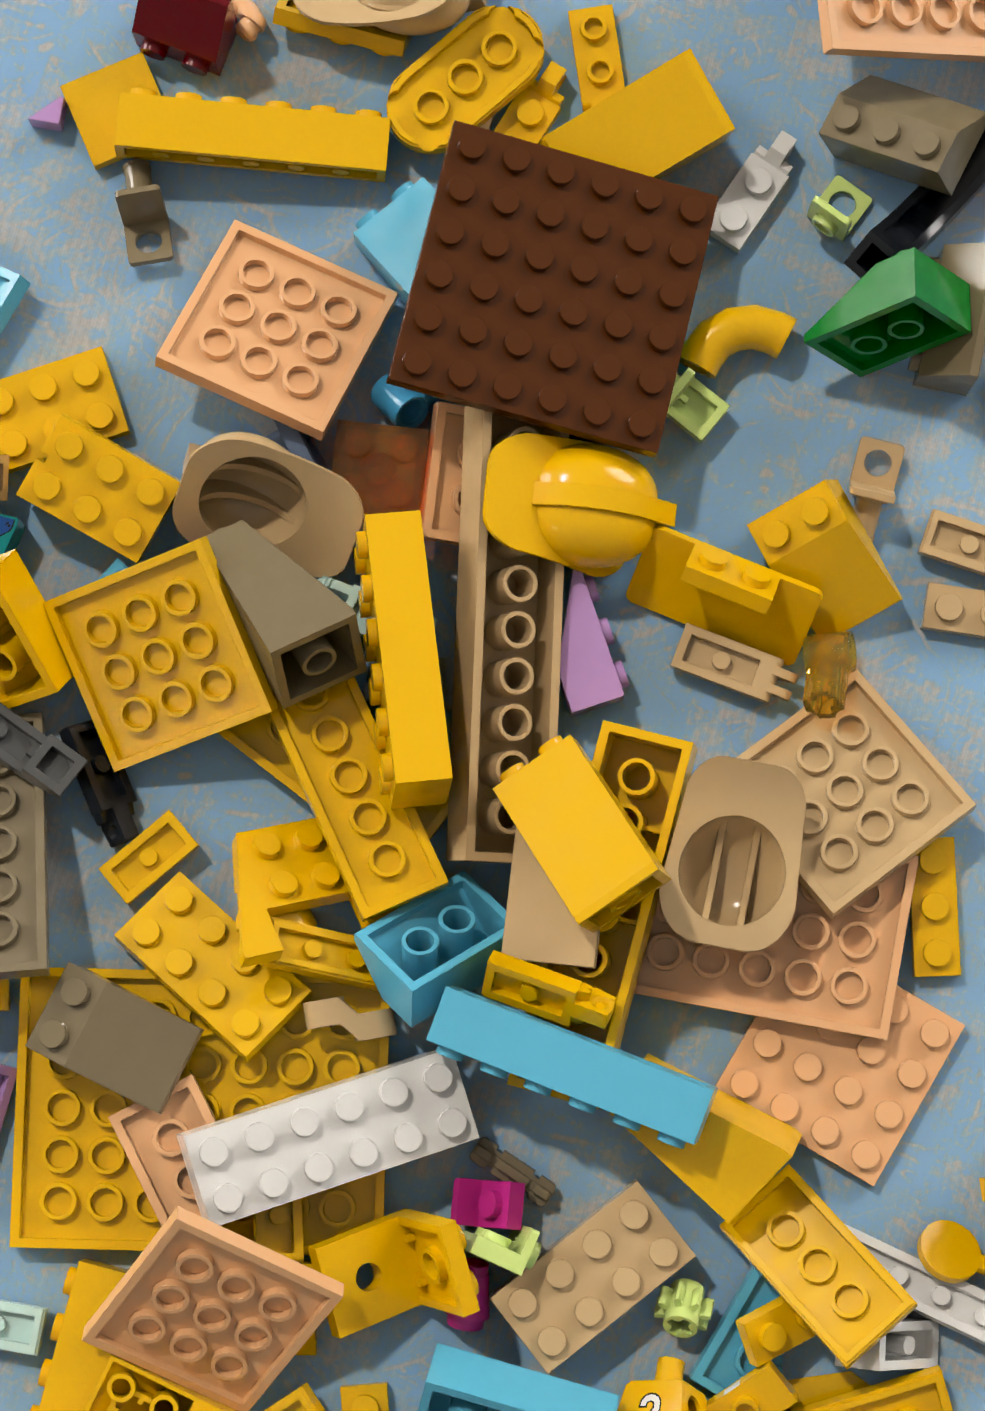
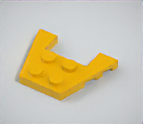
(282, 873)

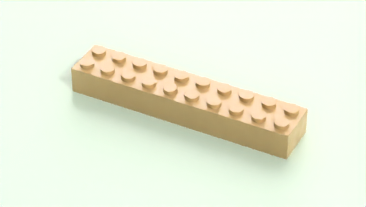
(502, 657)

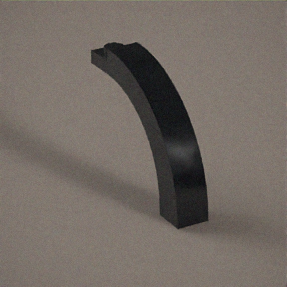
(919, 217)

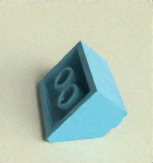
(432, 945)

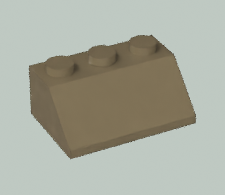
(903, 132)
(957, 363)

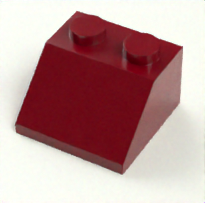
(188, 31)

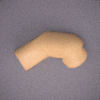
(251, 19)

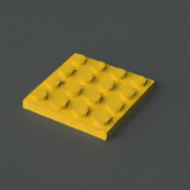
(160, 654)

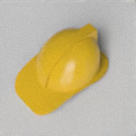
(571, 502)

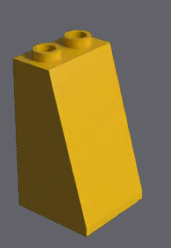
(651, 122)
(580, 833)
(734, 1153)

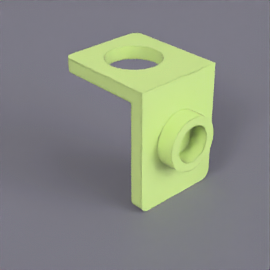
(830, 220)

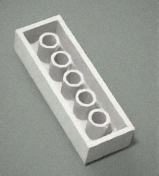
(327, 1137)

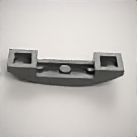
(36, 757)

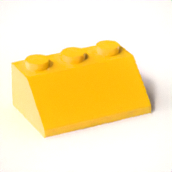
(29, 649)

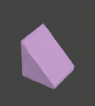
(51, 116)

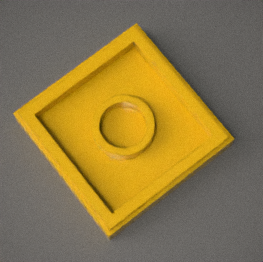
(95, 104)

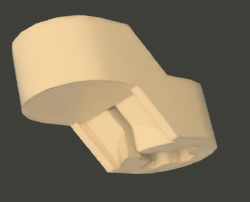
(361, 1025)

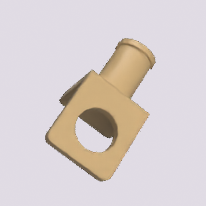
(874, 490)

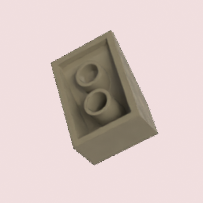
(114, 1037)

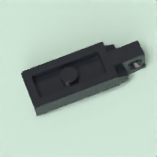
(105, 791)

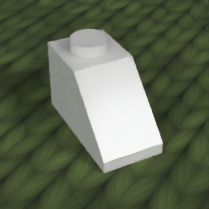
(907, 1346)

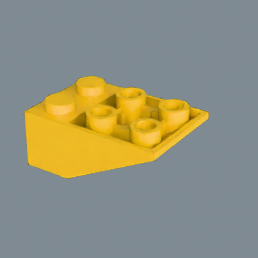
(133, 1388)

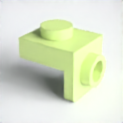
(695, 406)

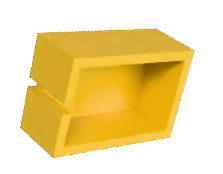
(100, 488)

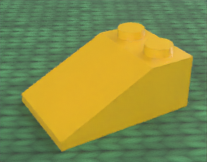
(827, 547)

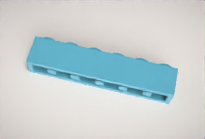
(571, 1064)

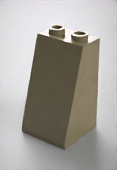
(295, 623)

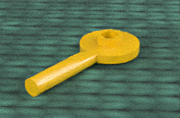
(950, 1252)

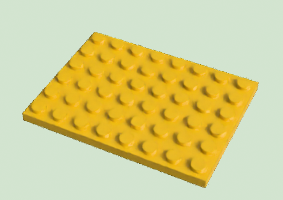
(71, 1170)

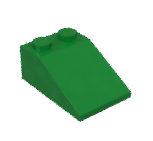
(893, 314)

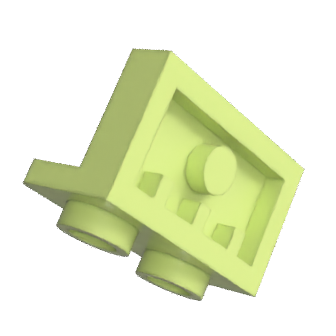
(509, 1253)

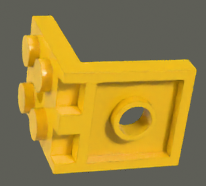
(413, 1262)

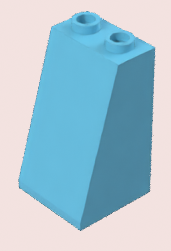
(396, 233)

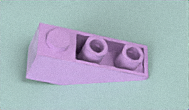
(586, 666)

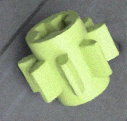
(684, 1308)

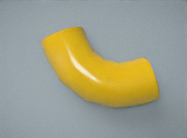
(732, 332)

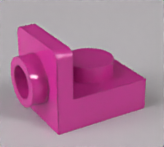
(488, 1203)

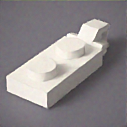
(752, 192)

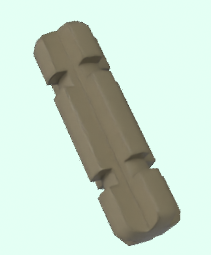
(510, 1168)

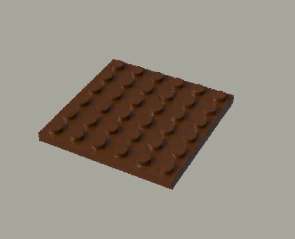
(553, 289)

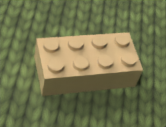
(592, 1276)

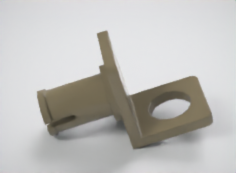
(143, 213)

